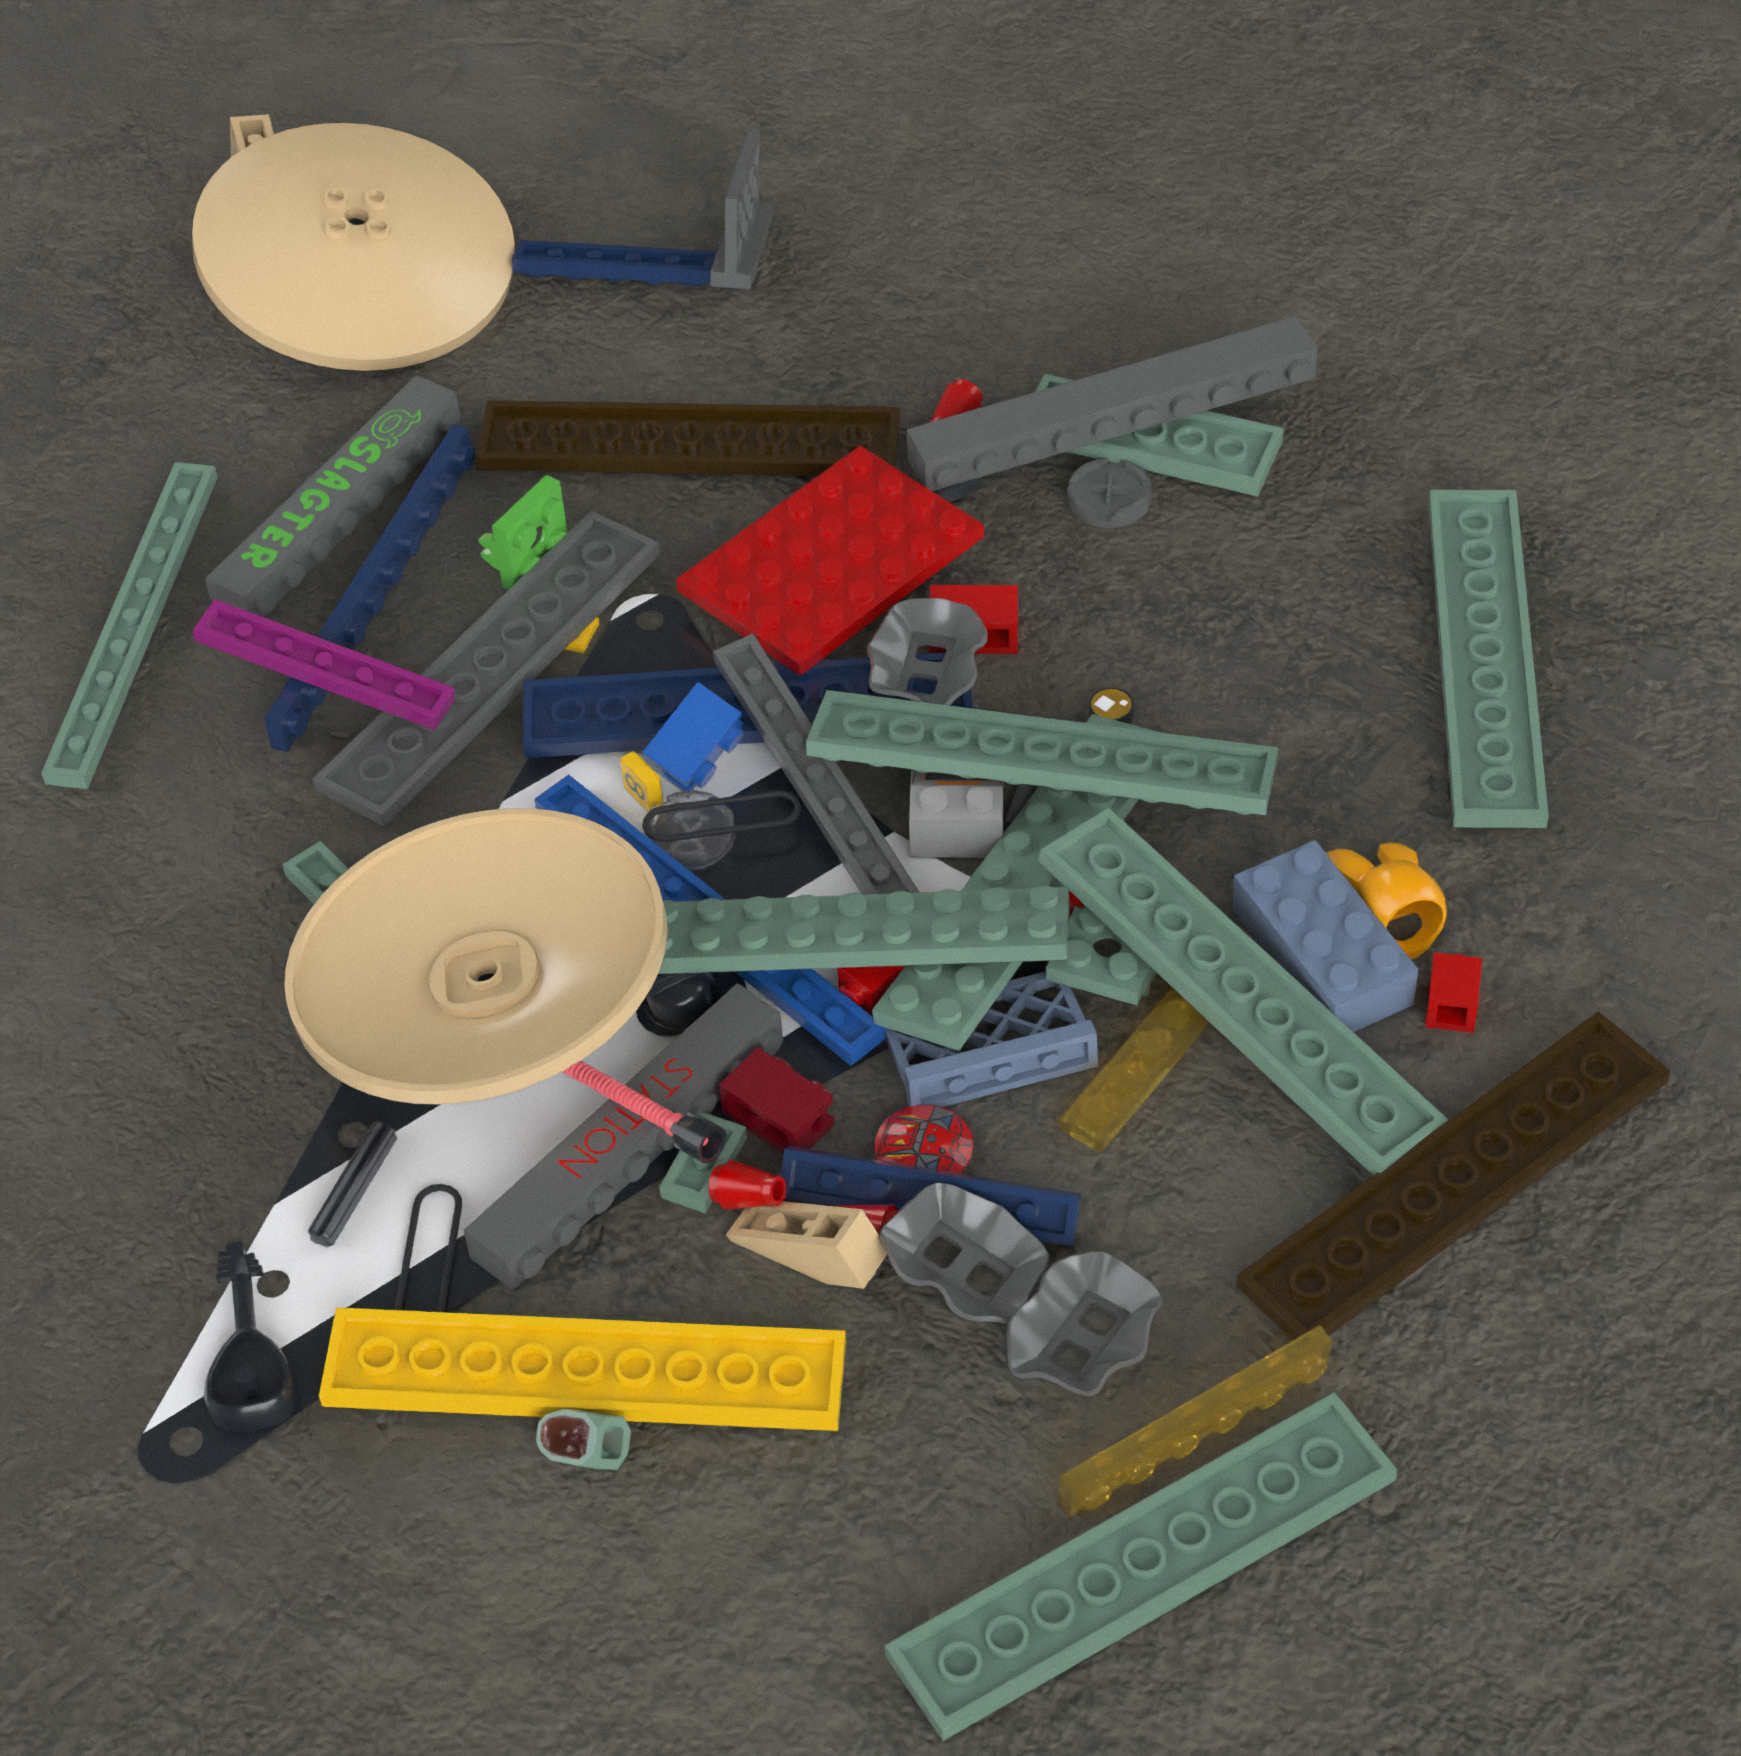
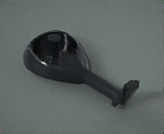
(250, 1376)

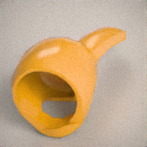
(1396, 890)

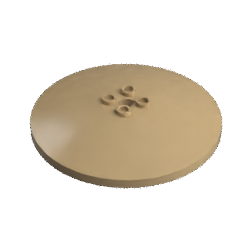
(342, 294)
(398, 943)

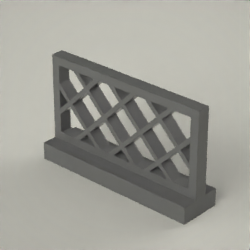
(745, 221)

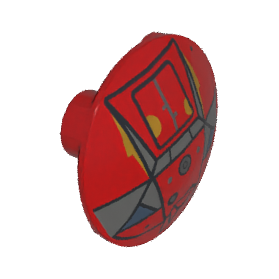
(925, 1138)

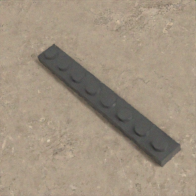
(815, 779)

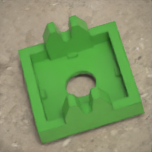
(516, 531)

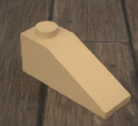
(816, 1240)

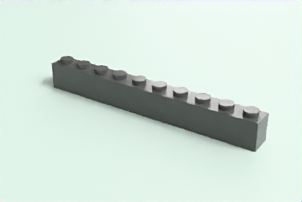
(1111, 404)

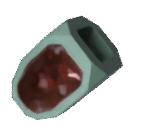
(584, 1438)

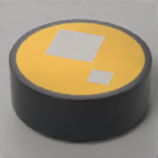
(1112, 704)

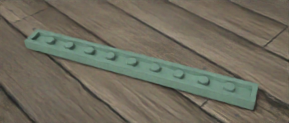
(129, 627)

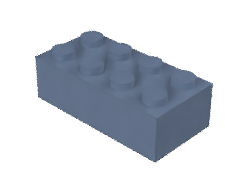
(1325, 935)

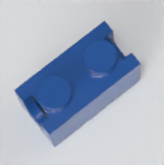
(694, 739)

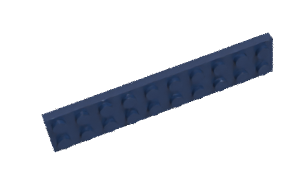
(631, 708)

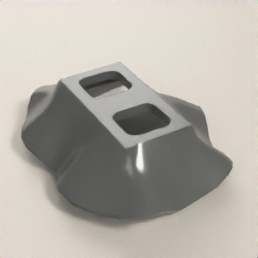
(927, 623)
(983, 1235)
(1054, 1316)

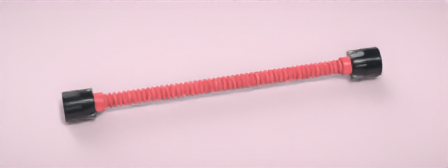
(690, 1132)

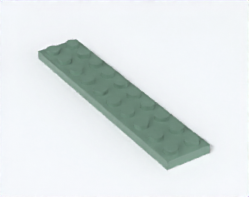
(1486, 661)
(1044, 752)
(866, 930)
(1242, 991)
(951, 999)
(1138, 1565)

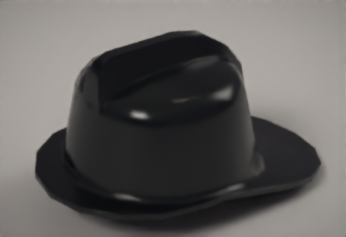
(682, 998)

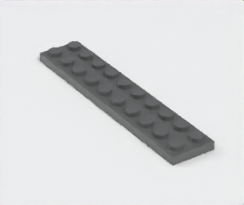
(489, 665)

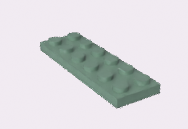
(1195, 448)

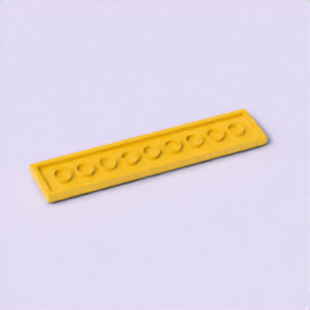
(585, 1364)

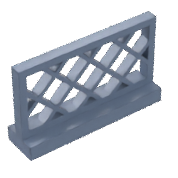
(1001, 1063)

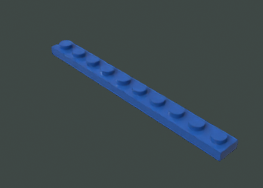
(797, 992)

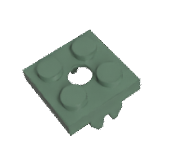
(1119, 977)

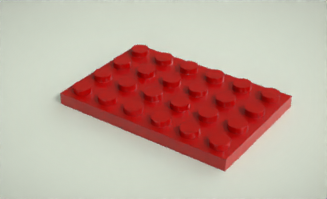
(830, 559)

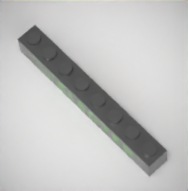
(335, 498)

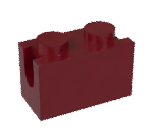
(776, 1102)

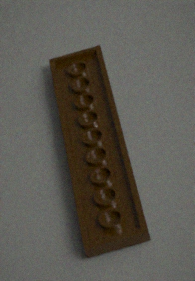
(681, 437)
(1452, 1179)

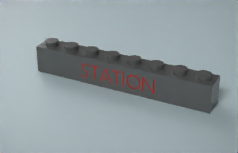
(617, 1144)

